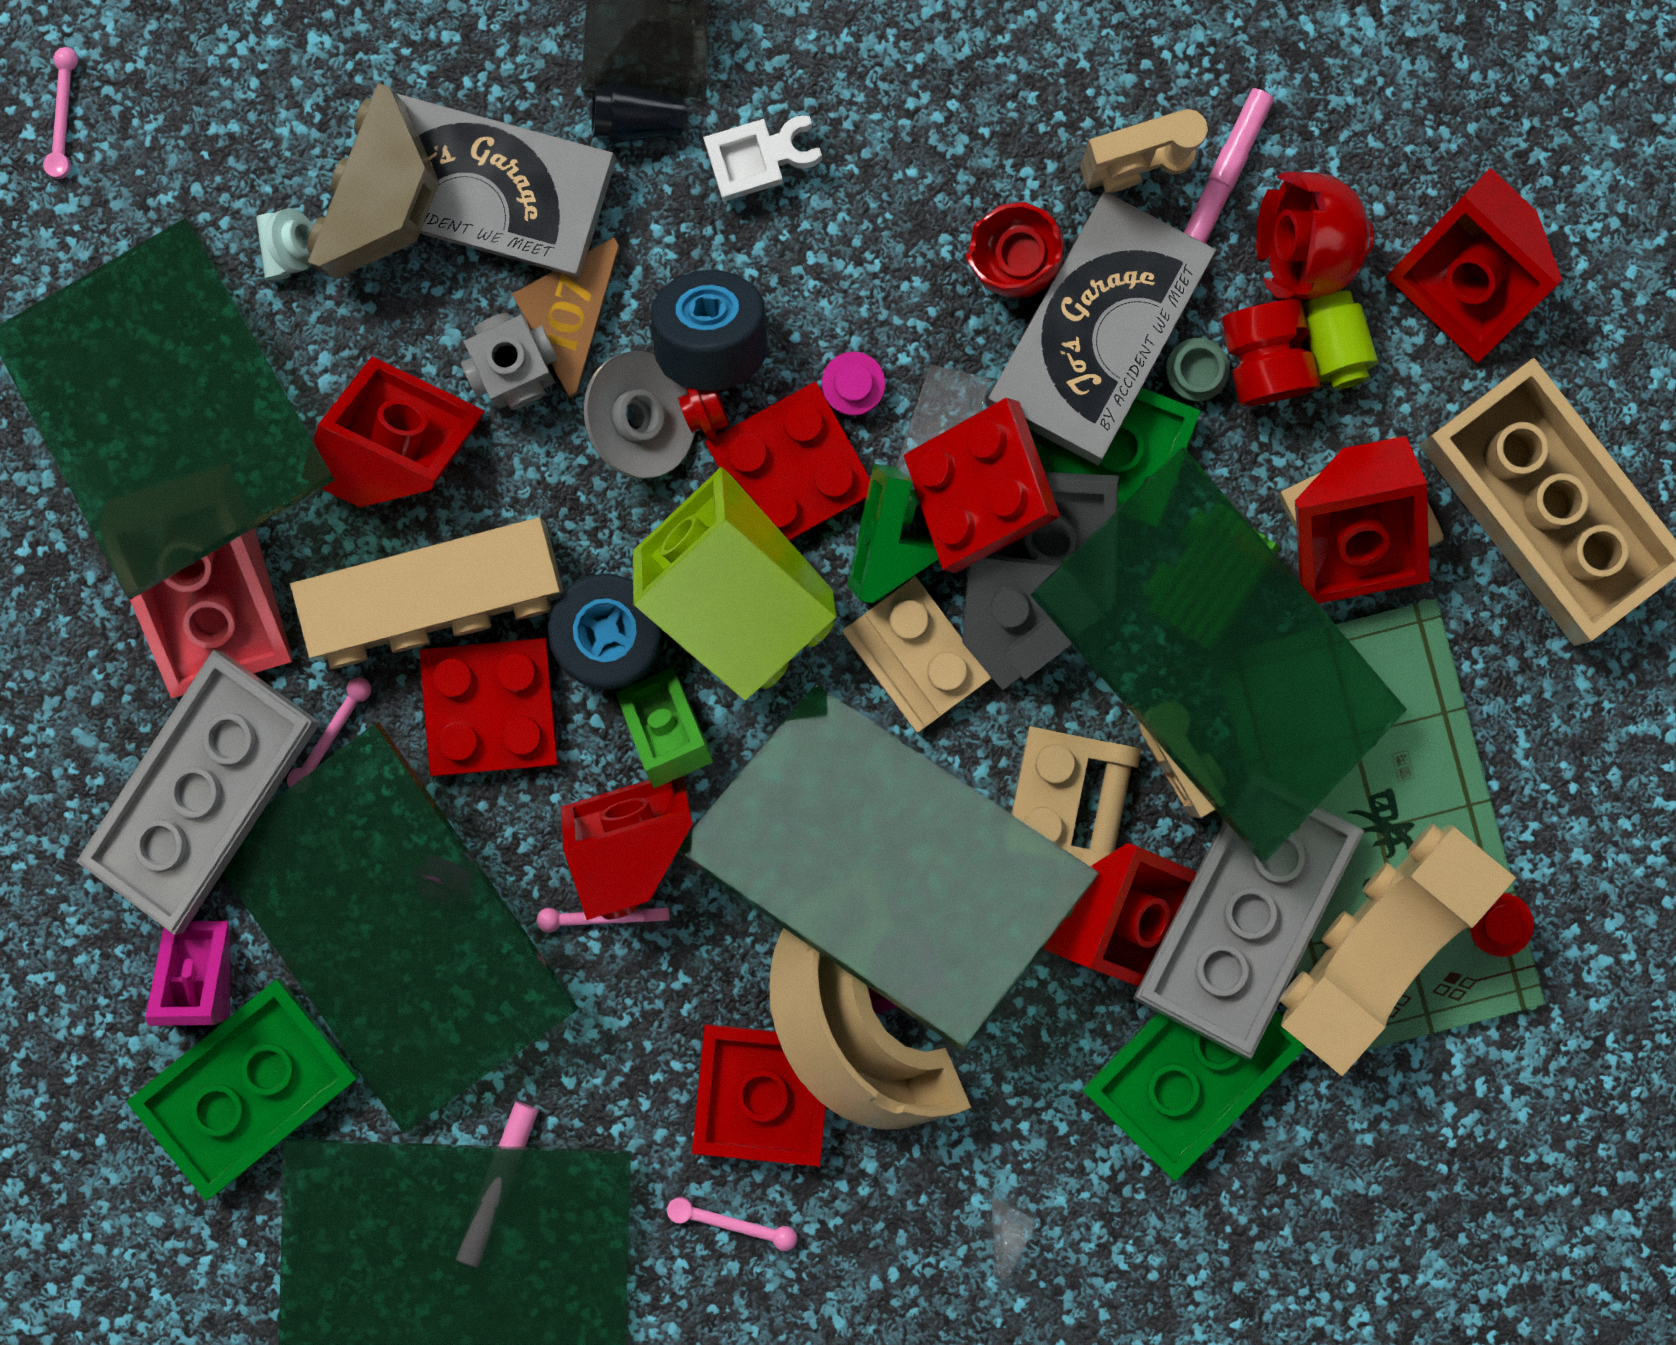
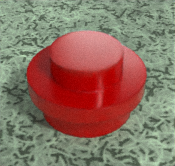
(704, 411)
(1504, 927)

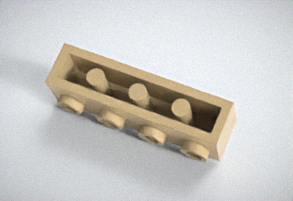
(428, 591)

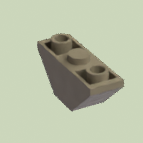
(377, 191)

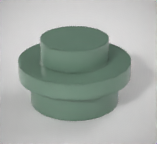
(1197, 369)

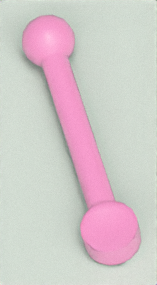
(56, 163)
(358, 691)
(550, 919)
(681, 1210)

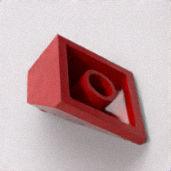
(1480, 266)
(391, 435)
(1364, 523)
(624, 844)
(1123, 913)

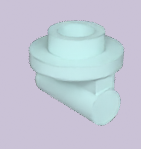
(284, 243)

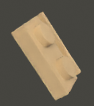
(915, 654)

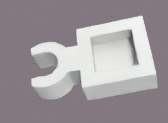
(750, 159)

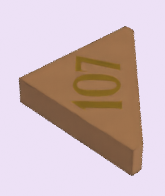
(570, 311)

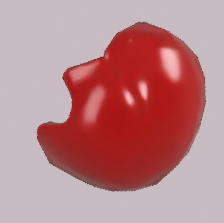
(1016, 250)

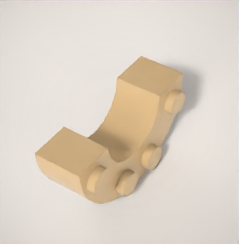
(1388, 941)
(846, 1052)

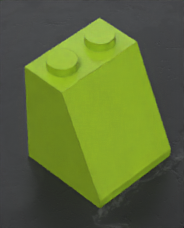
(731, 587)

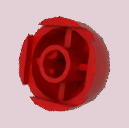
(1313, 235)

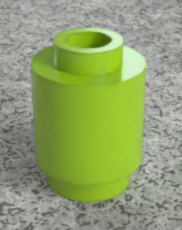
(1339, 340)

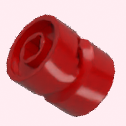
(1270, 352)

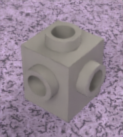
(514, 384)

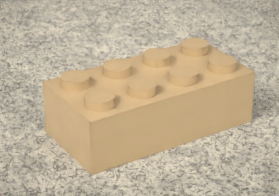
(1554, 503)

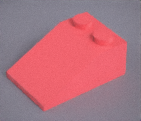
(214, 605)

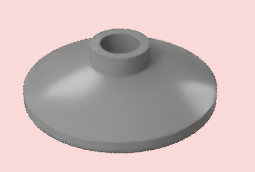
(658, 431)

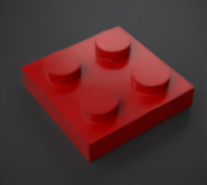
(794, 462)
(981, 485)
(489, 707)
(754, 1101)

